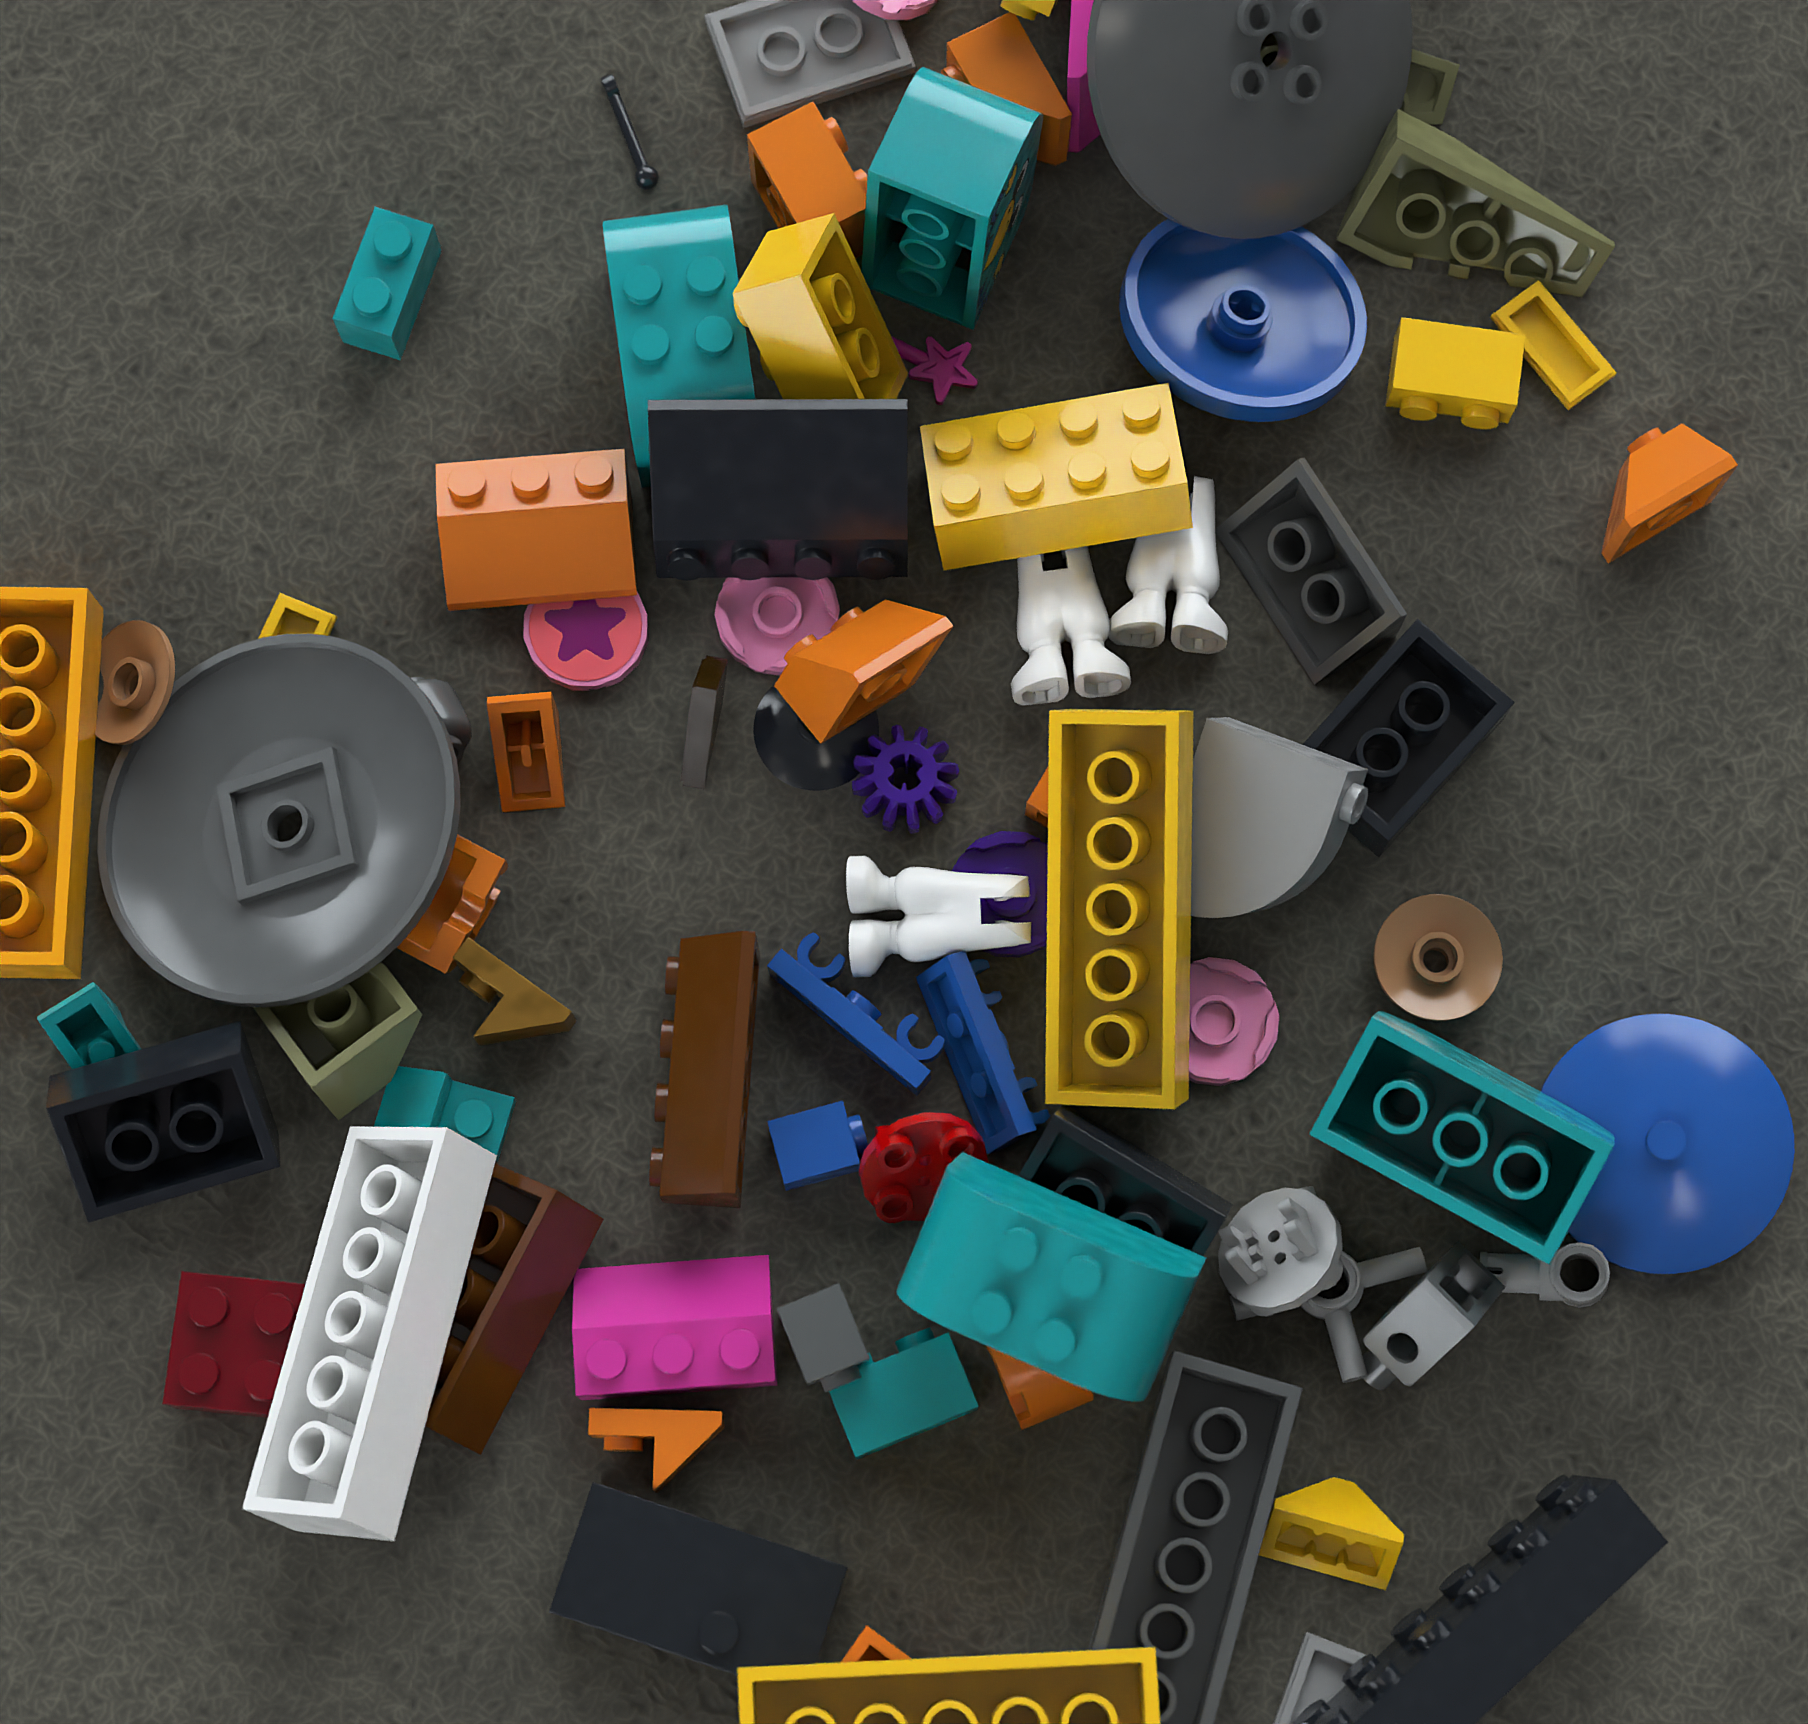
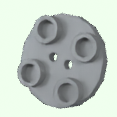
(1307, 1240)

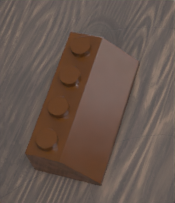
(708, 1070)
(512, 1286)

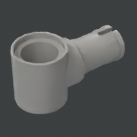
(1531, 1275)

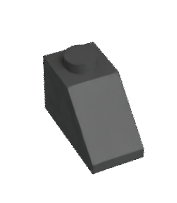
(824, 1338)

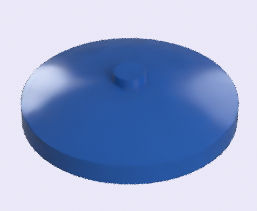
(1243, 322)
(1695, 1144)

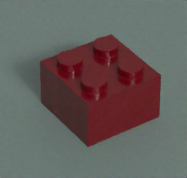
(229, 1343)

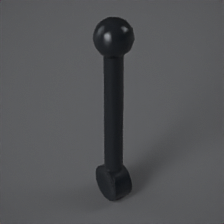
(645, 176)

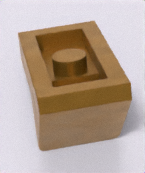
(523, 1007)

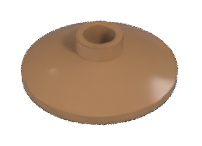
(137, 681)
(1460, 935)

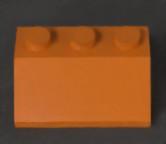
(536, 529)

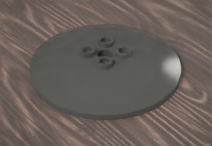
(1240, 142)
(199, 807)

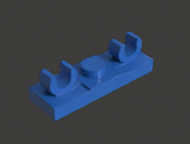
(854, 1015)
(978, 1051)

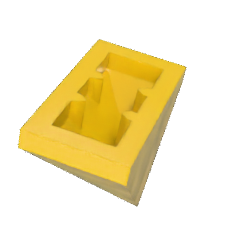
(1333, 1532)

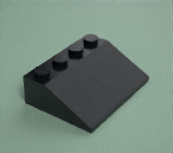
(779, 488)

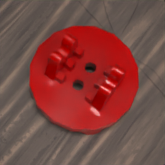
(894, 1162)

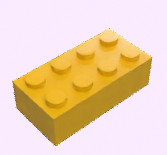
(1056, 476)

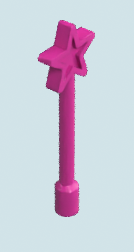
(938, 366)

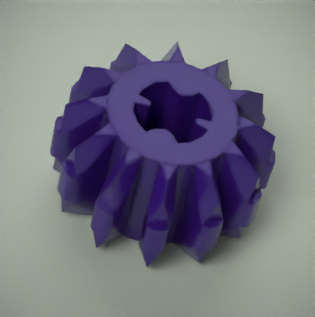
(930, 780)

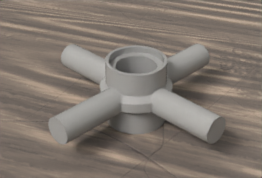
(1337, 1311)

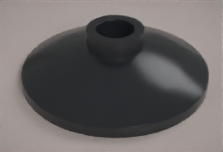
(798, 756)

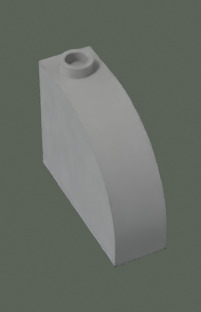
(1264, 817)

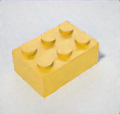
(817, 317)

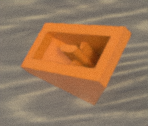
(527, 751)

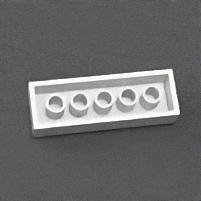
(371, 1332)

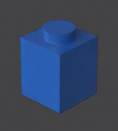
(817, 1144)

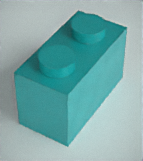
(387, 283)
(904, 1394)

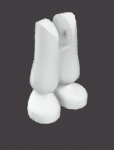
(1181, 563)
(1057, 609)
(939, 912)

